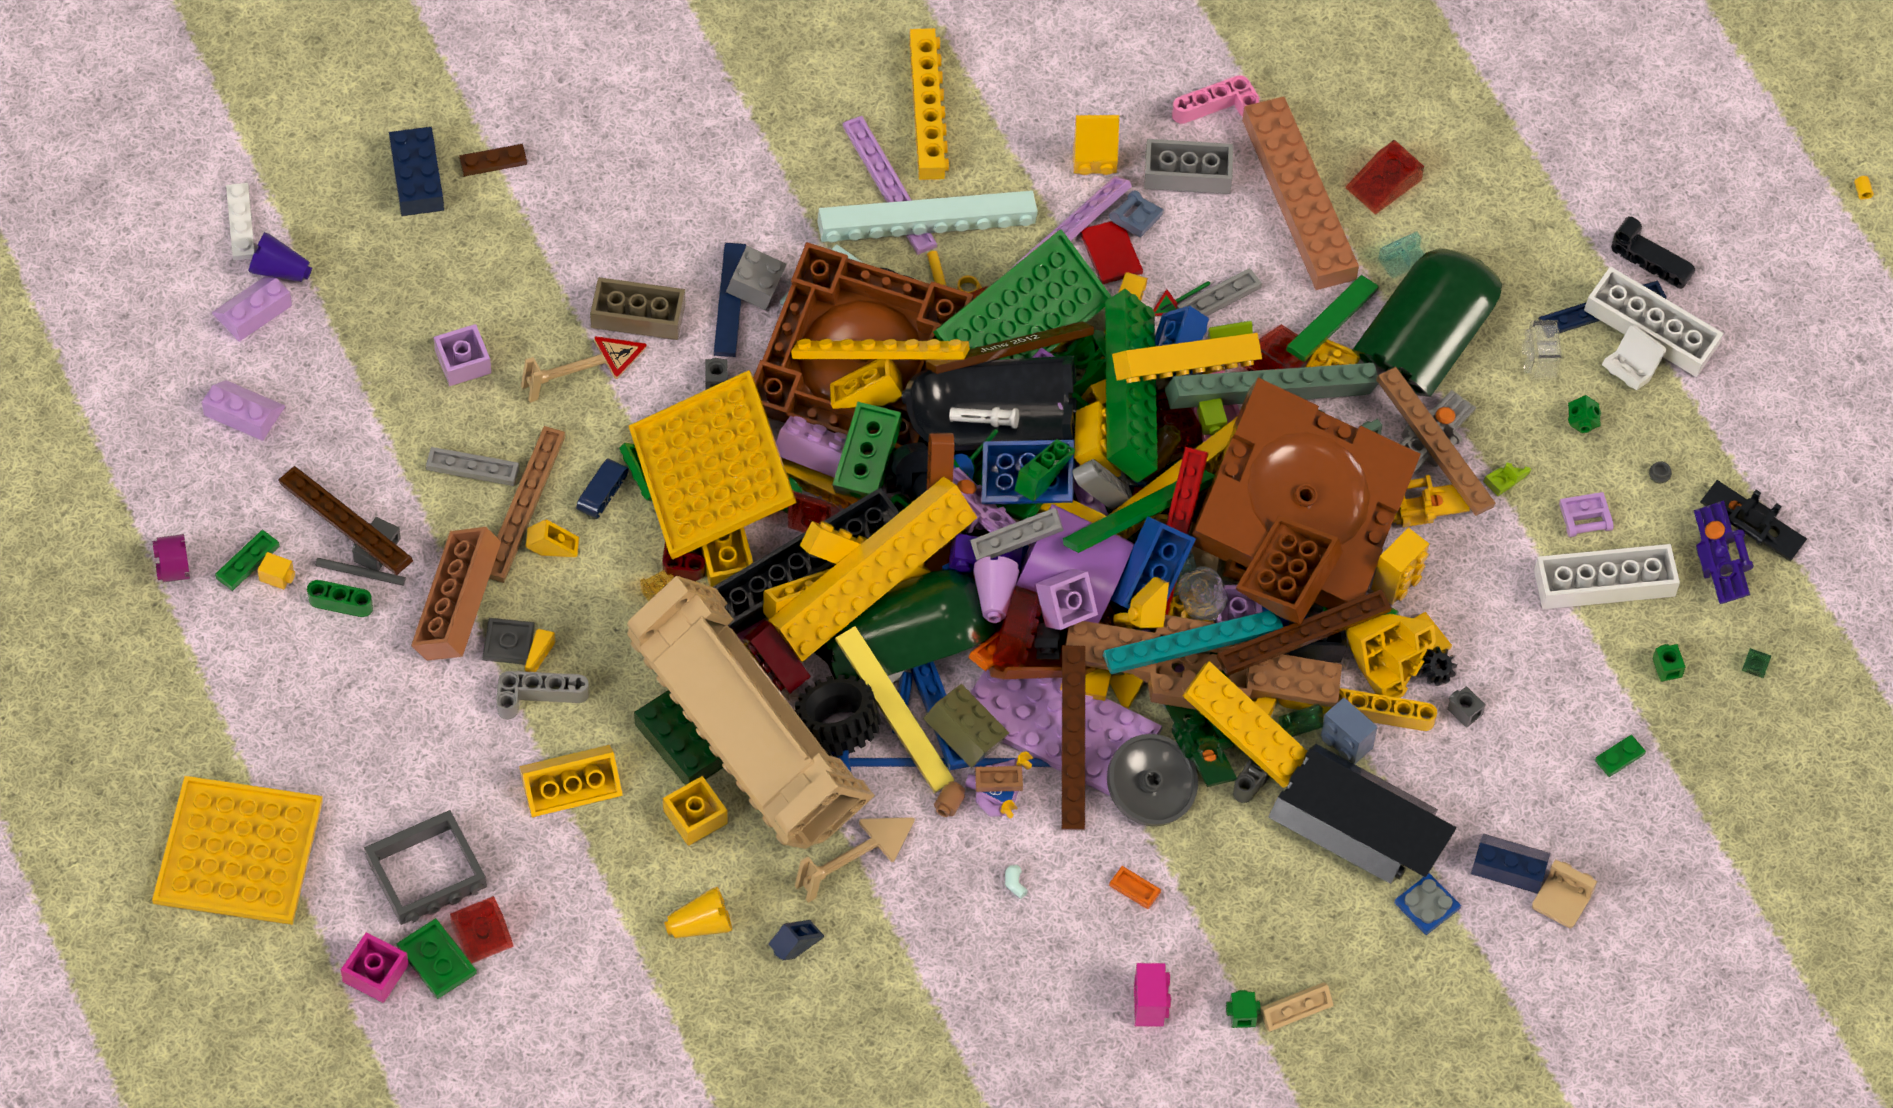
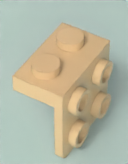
(1564, 894)

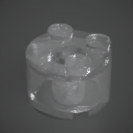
(1202, 593)

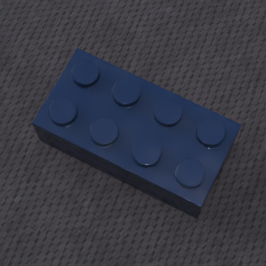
(416, 171)

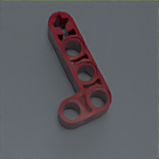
(683, 565)

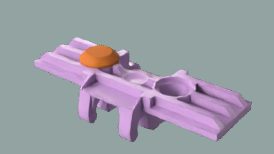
(988, 515)

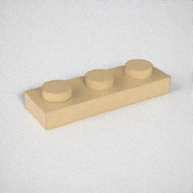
(1296, 1006)

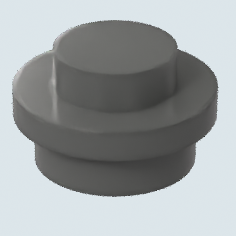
(1660, 472)

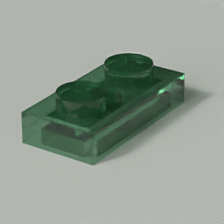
(1302, 720)

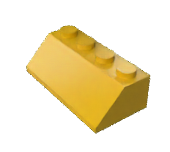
(571, 780)

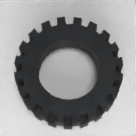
(836, 697)

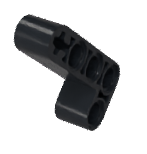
(1650, 255)

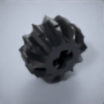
(1446, 668)

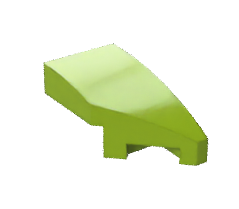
(1505, 478)

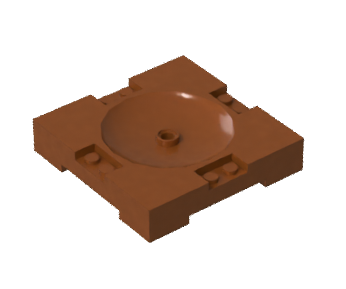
(839, 302)
(1292, 450)

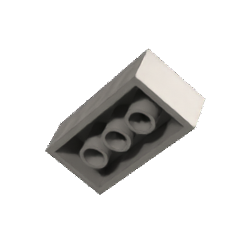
(1188, 166)

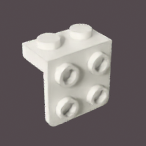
(1635, 358)

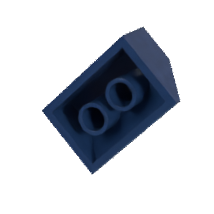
(1510, 863)

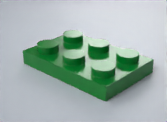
(437, 958)

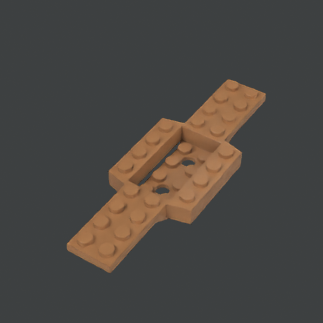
(1279, 677)

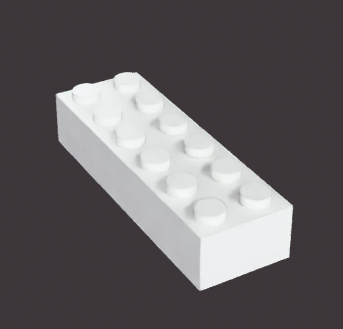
(1626, 303)
(1606, 576)

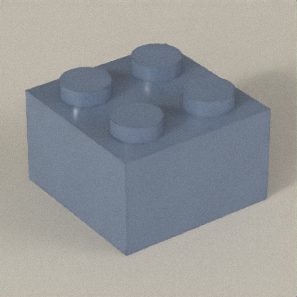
(1348, 731)

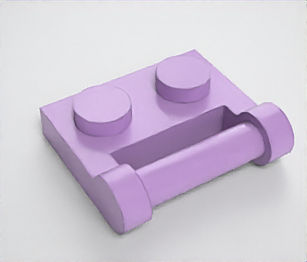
(1584, 508)

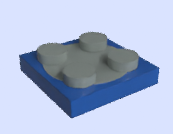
(1427, 904)

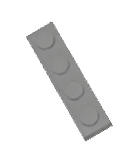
(1224, 293)
(472, 466)
(1017, 534)

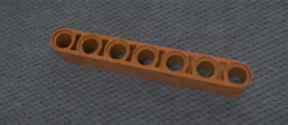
(939, 466)

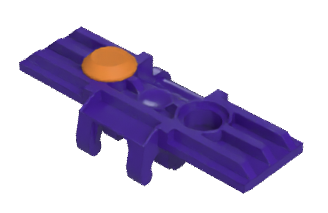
(1714, 553)

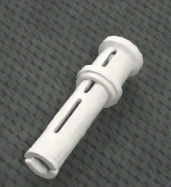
(994, 416)

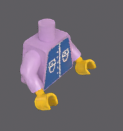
(1000, 802)

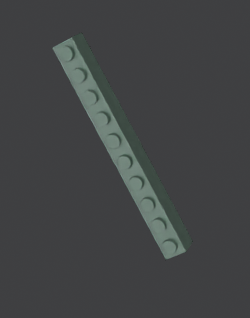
(1303, 382)

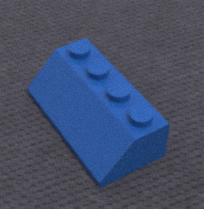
(1156, 553)

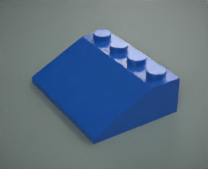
(1001, 469)

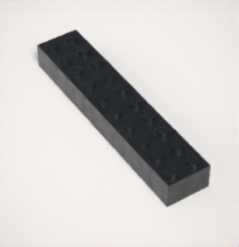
(791, 562)

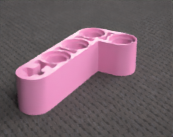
(1213, 98)

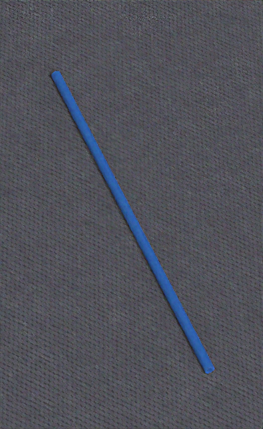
(908, 762)

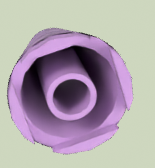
(995, 586)

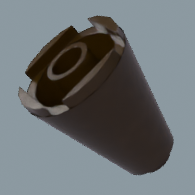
(1167, 441)

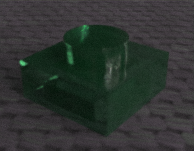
(1756, 663)

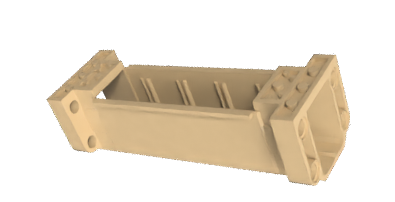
(744, 715)

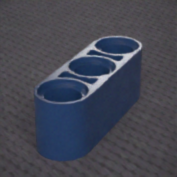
(601, 488)

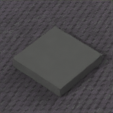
(508, 641)

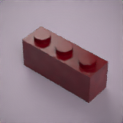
(776, 657)

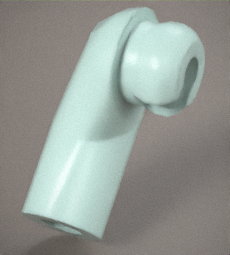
(1012, 881)

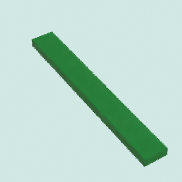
(1126, 517)

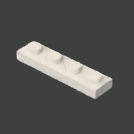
(240, 221)

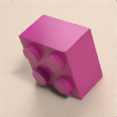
(374, 967)
(1151, 994)

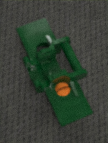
(1202, 750)

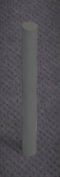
(360, 571)

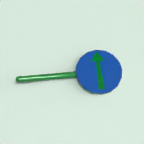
(966, 463)

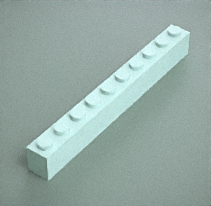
(927, 216)

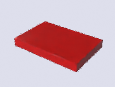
(1111, 252)

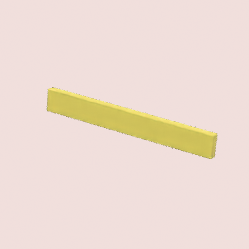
(895, 710)

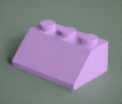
(254, 307)
(241, 409)

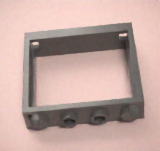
(410, 837)

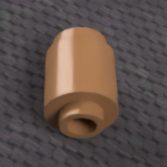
(949, 799)

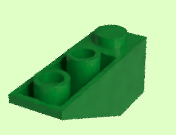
(1043, 469)

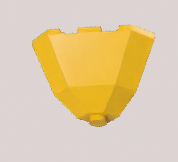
(1390, 651)

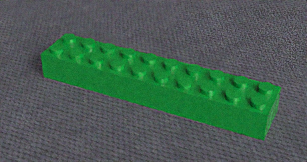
(1130, 406)

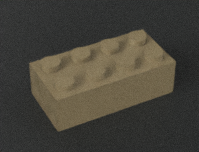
(637, 308)

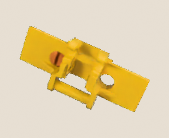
(1431, 503)

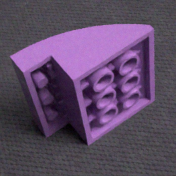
(1102, 561)

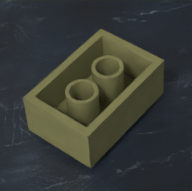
(966, 725)

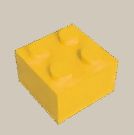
(695, 810)

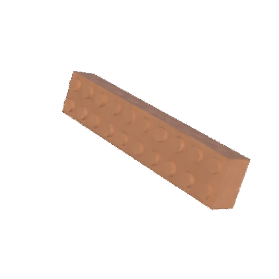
(1300, 193)

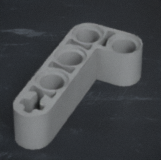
(1103, 484)
(542, 692)

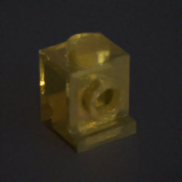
(654, 584)

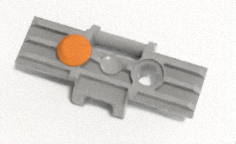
(1449, 416)

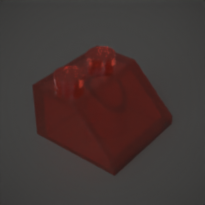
(481, 929)

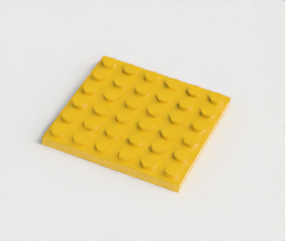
(238, 850)

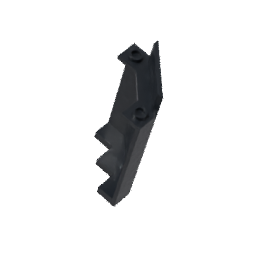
(1361, 817)

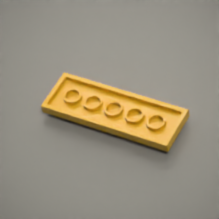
(1245, 724)

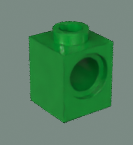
(1665, 670)

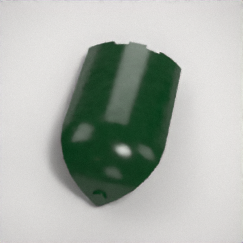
(1431, 318)
(919, 623)

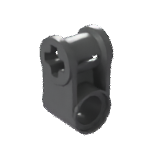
(1252, 778)

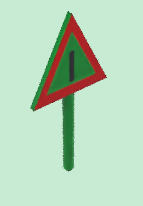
(1168, 303)

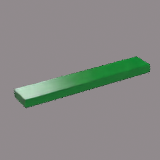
(1332, 318)

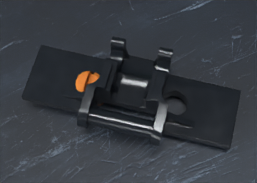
(1751, 514)

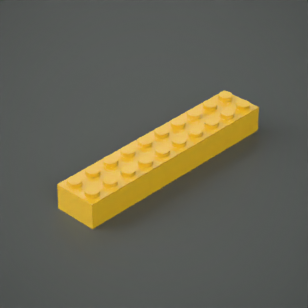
(873, 568)

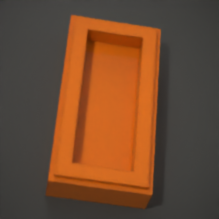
(1135, 887)

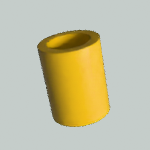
(1863, 187)

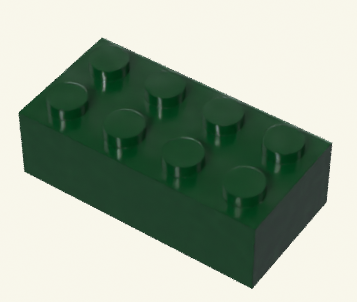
(676, 739)

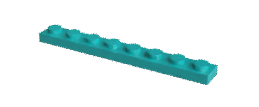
(1191, 641)

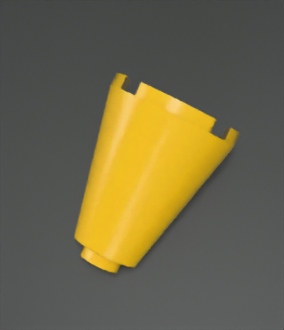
(700, 917)

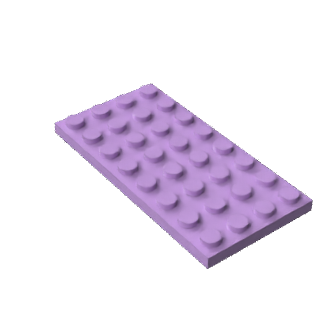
(1034, 722)

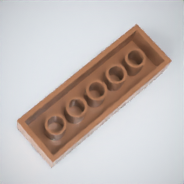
(456, 593)

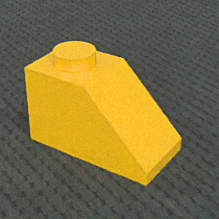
(551, 540)
(1149, 605)

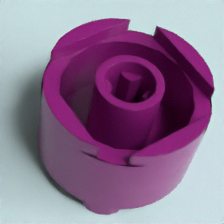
(172, 558)

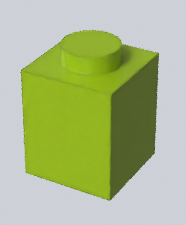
(1211, 416)

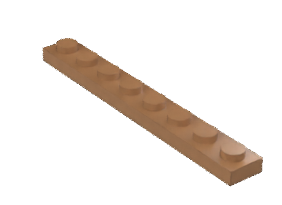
(1435, 441)
(526, 500)

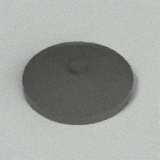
(1152, 780)

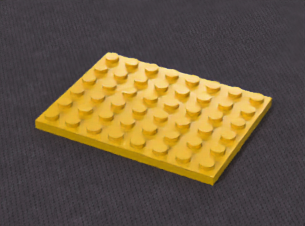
(711, 464)

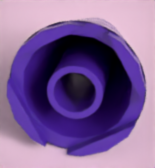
(278, 261)

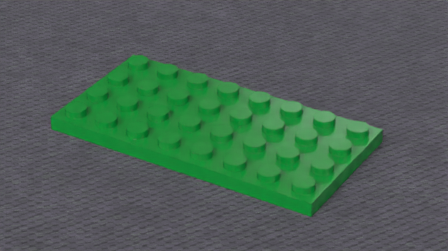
(1036, 295)

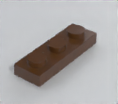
(493, 160)

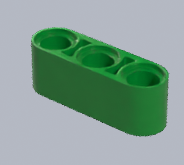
(332, 591)

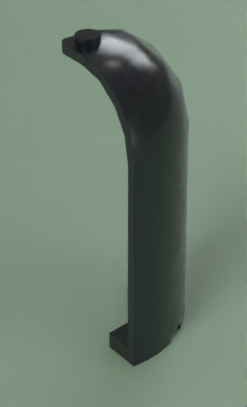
(1023, 383)

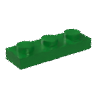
(631, 459)
(247, 560)

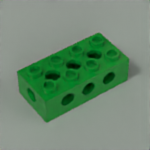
(859, 440)

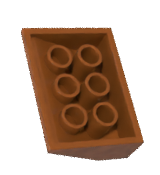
(1290, 569)

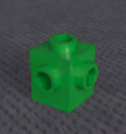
(1584, 414)

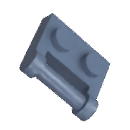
(1141, 219)

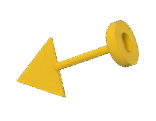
(1125, 685)

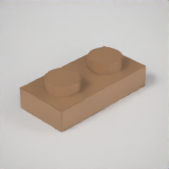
(998, 778)

